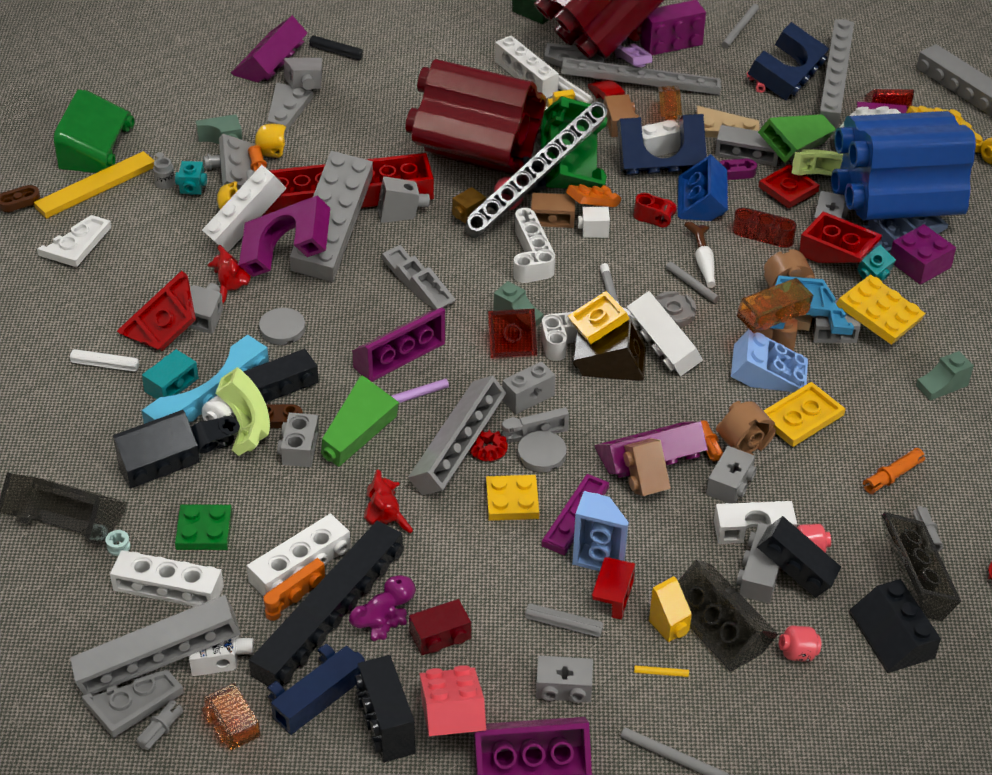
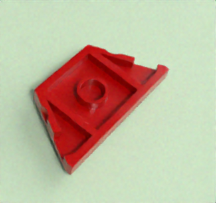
(163, 315)

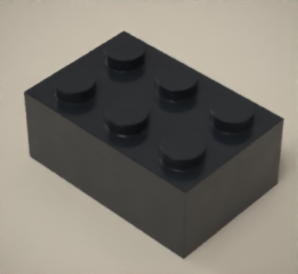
(385, 709)

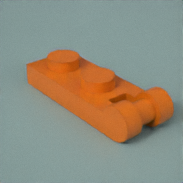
(594, 195)
(293, 589)

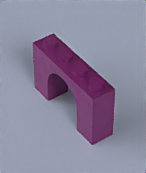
(262, 234)

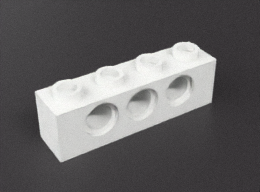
(526, 65)
(321, 540)
(165, 579)

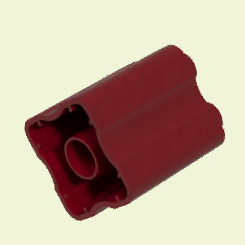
(596, 24)
(476, 116)

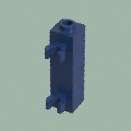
(316, 690)

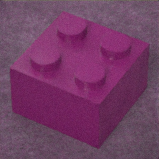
(922, 254)

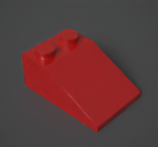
(836, 240)

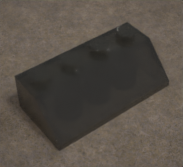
(921, 565)
(724, 617)

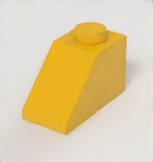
(669, 610)

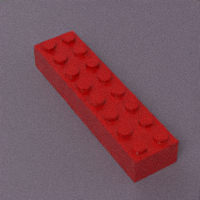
(303, 181)

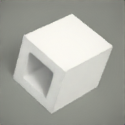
(594, 222)

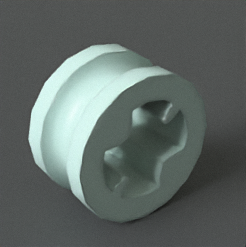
(113, 537)

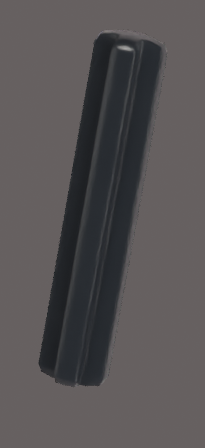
(336, 47)

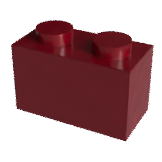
(440, 627)

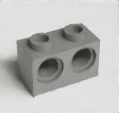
(299, 439)

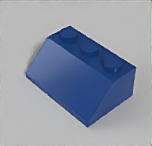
(703, 191)

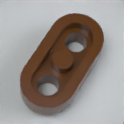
(19, 198)
(279, 413)

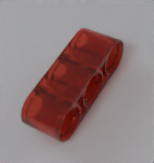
(764, 227)

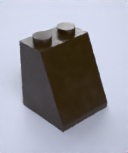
(614, 356)

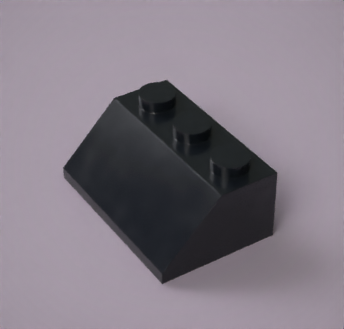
(156, 449)
(895, 626)

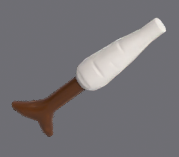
(703, 254)

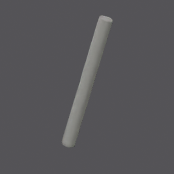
(740, 25)
(670, 753)

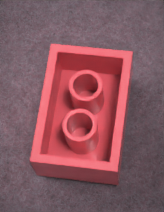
(452, 701)

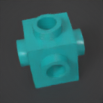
(191, 177)
(877, 263)

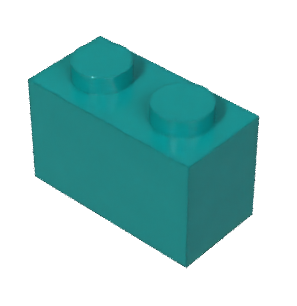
(170, 375)

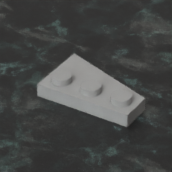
(234, 159)

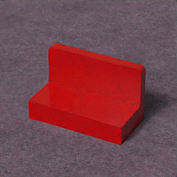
(615, 584)

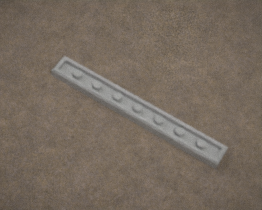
(640, 75)

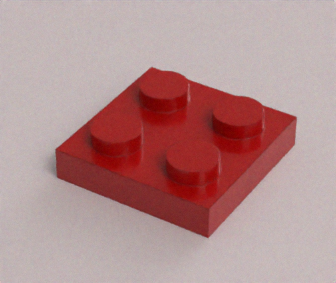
(788, 187)

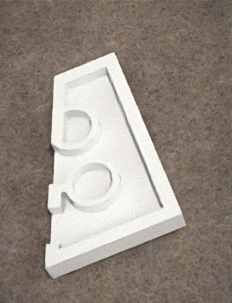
(78, 243)

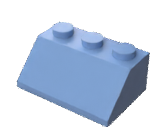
(598, 531)

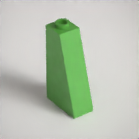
(796, 133)
(358, 421)

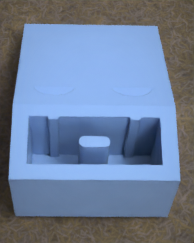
(767, 364)

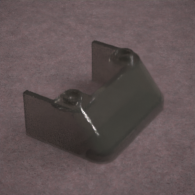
(61, 506)

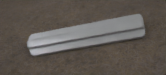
(564, 620)

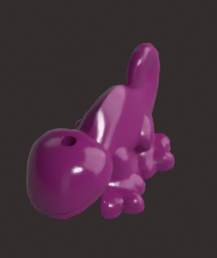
(381, 611)

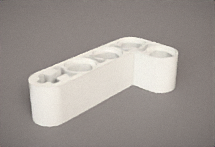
(538, 256)
(558, 332)

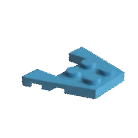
(822, 305)

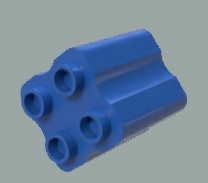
(904, 165)

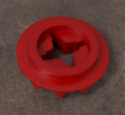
(489, 452)

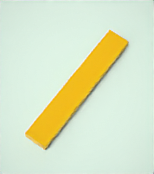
(94, 184)

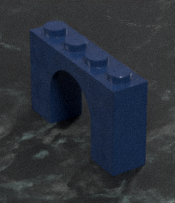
(786, 79)
(636, 158)

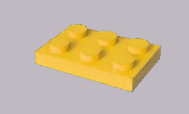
(804, 413)

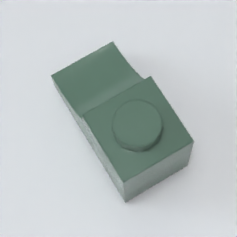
(211, 129)
(513, 298)
(947, 376)

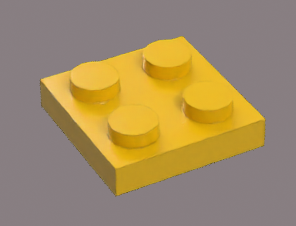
(598, 317)
(512, 497)

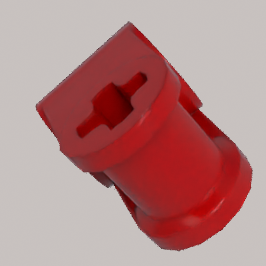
(651, 209)

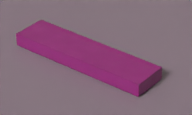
(561, 533)

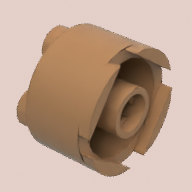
(787, 264)
(746, 427)

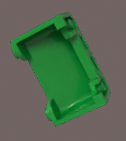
(89, 132)
(581, 163)

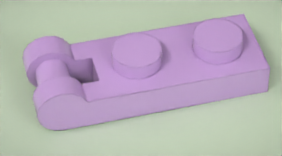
(634, 55)

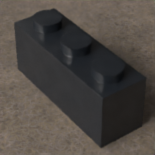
(284, 375)
(799, 557)

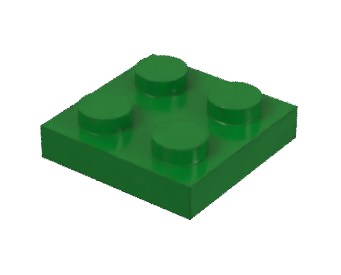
(203, 527)

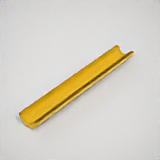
(661, 671)

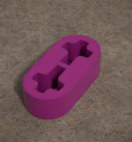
(740, 168)

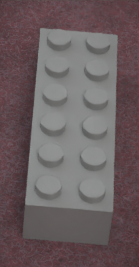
(343, 190)

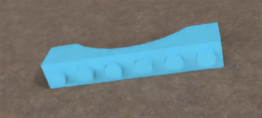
(243, 354)

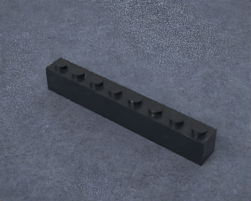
(326, 605)

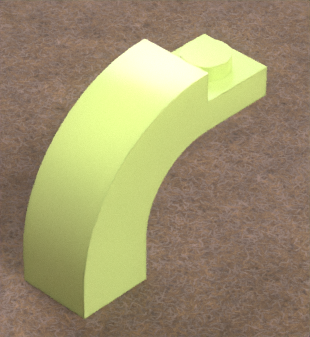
(816, 162)
(248, 408)

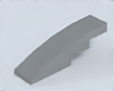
(418, 279)

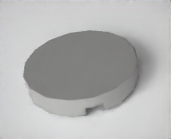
(679, 307)
(282, 326)
(542, 451)

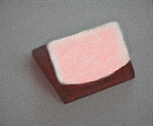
(891, 96)
(512, 333)

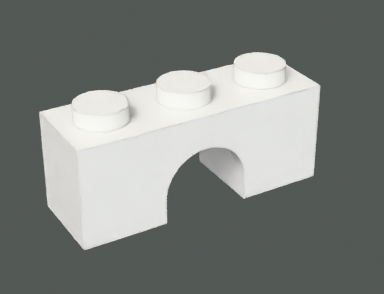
(734, 518)

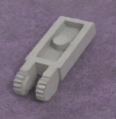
(552, 421)

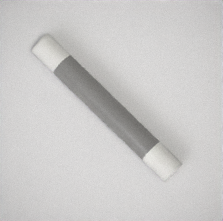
(608, 282)

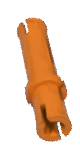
(888, 474)

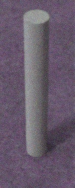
(691, 281)

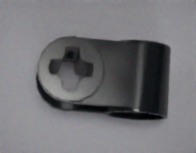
(215, 433)

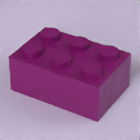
(673, 27)

